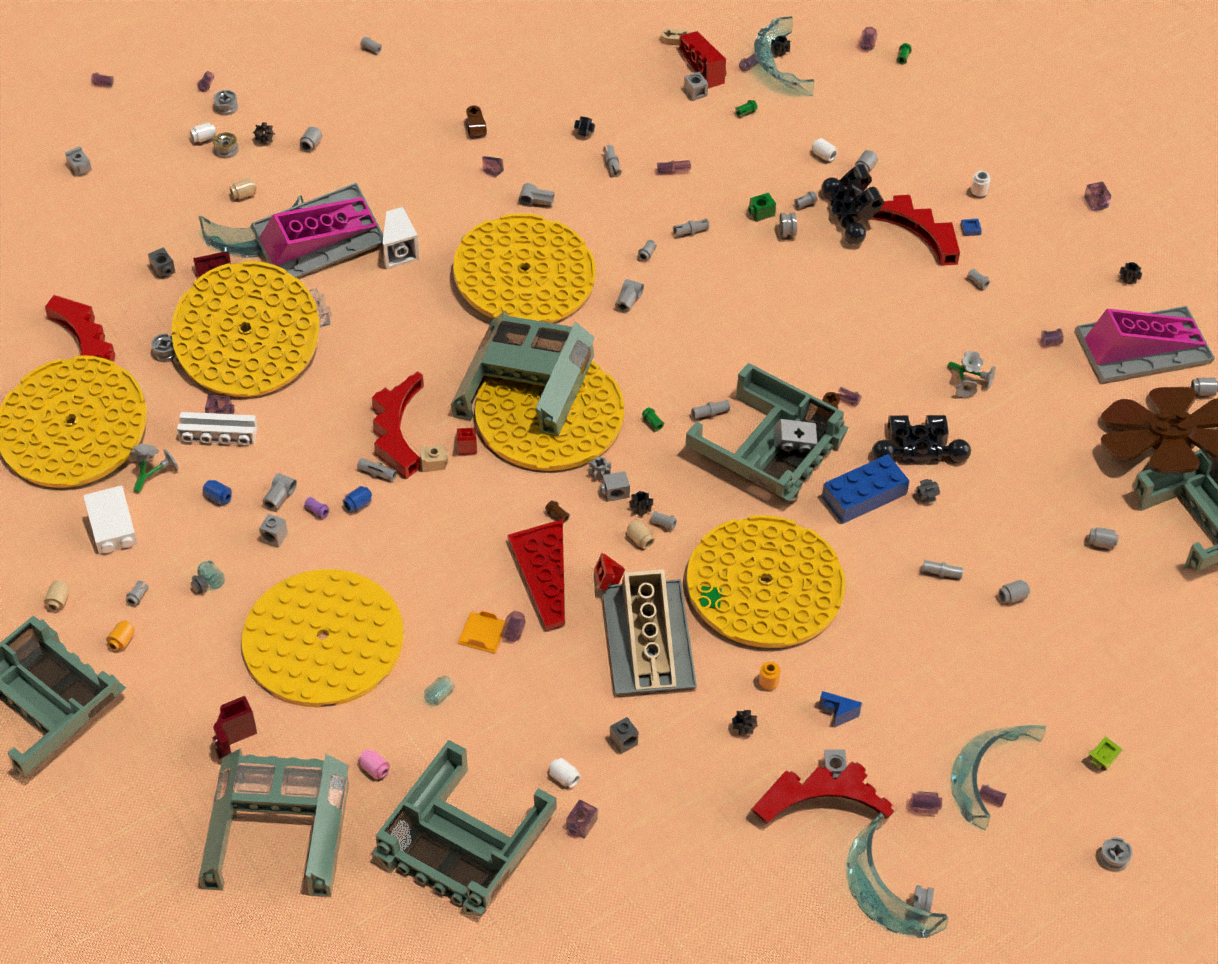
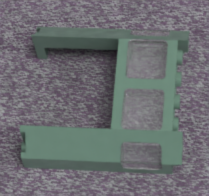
(280, 787)

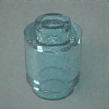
(211, 573)
(439, 690)

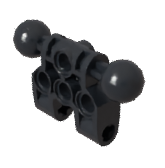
(851, 202)
(920, 441)

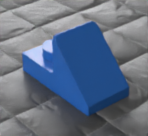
(844, 708)

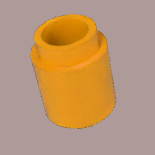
(120, 635)
(769, 675)

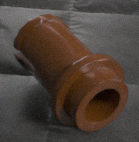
(558, 512)

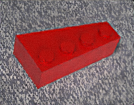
(703, 58)

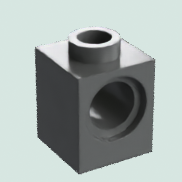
(161, 263)
(624, 735)

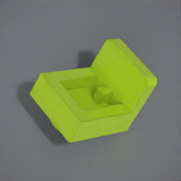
(1105, 753)

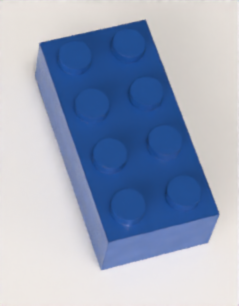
(865, 488)

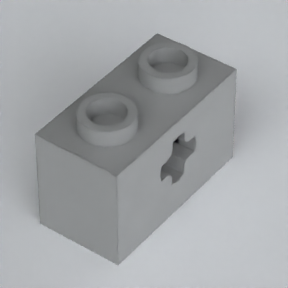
(795, 435)

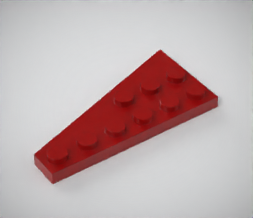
(542, 565)

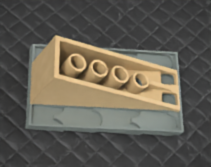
(648, 634)

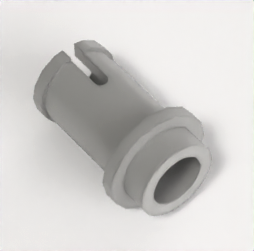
(367, 43)
(809, 198)
(645, 252)
(979, 279)
(664, 520)
(134, 597)

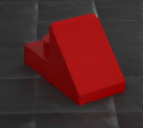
(466, 441)
(607, 572)

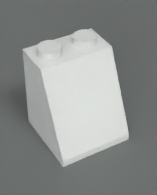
(399, 239)
(110, 519)

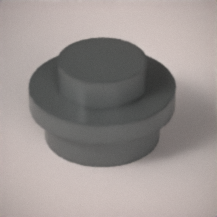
(199, 583)

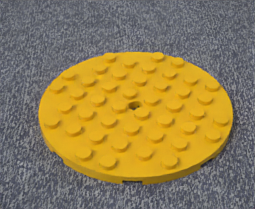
(557, 262)
(253, 362)
(511, 426)
(62, 454)
(789, 609)
(309, 671)

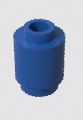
(217, 492)
(357, 499)

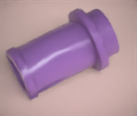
(319, 509)

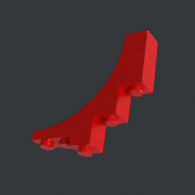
(938, 236)
(80, 322)
(390, 408)
(820, 783)

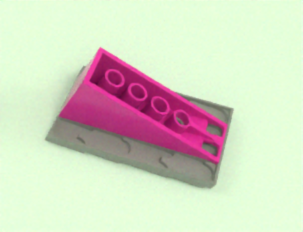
(319, 232)
(1143, 343)

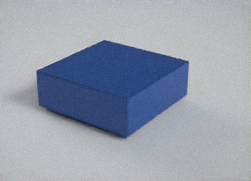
(971, 227)

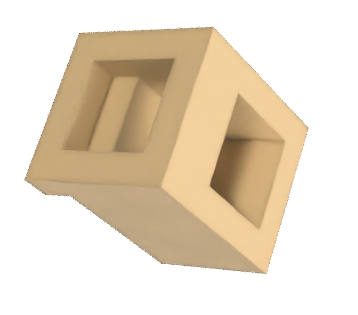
(433, 458)

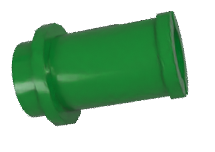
(905, 49)
(750, 106)
(650, 416)

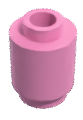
(374, 764)

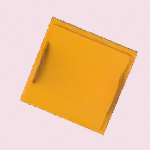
(482, 631)

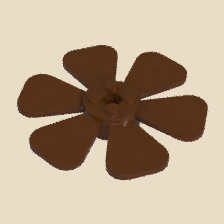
(1169, 432)

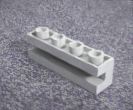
(217, 428)

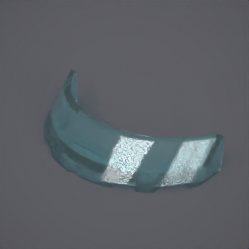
(762, 48)
(234, 240)
(966, 766)
(877, 899)

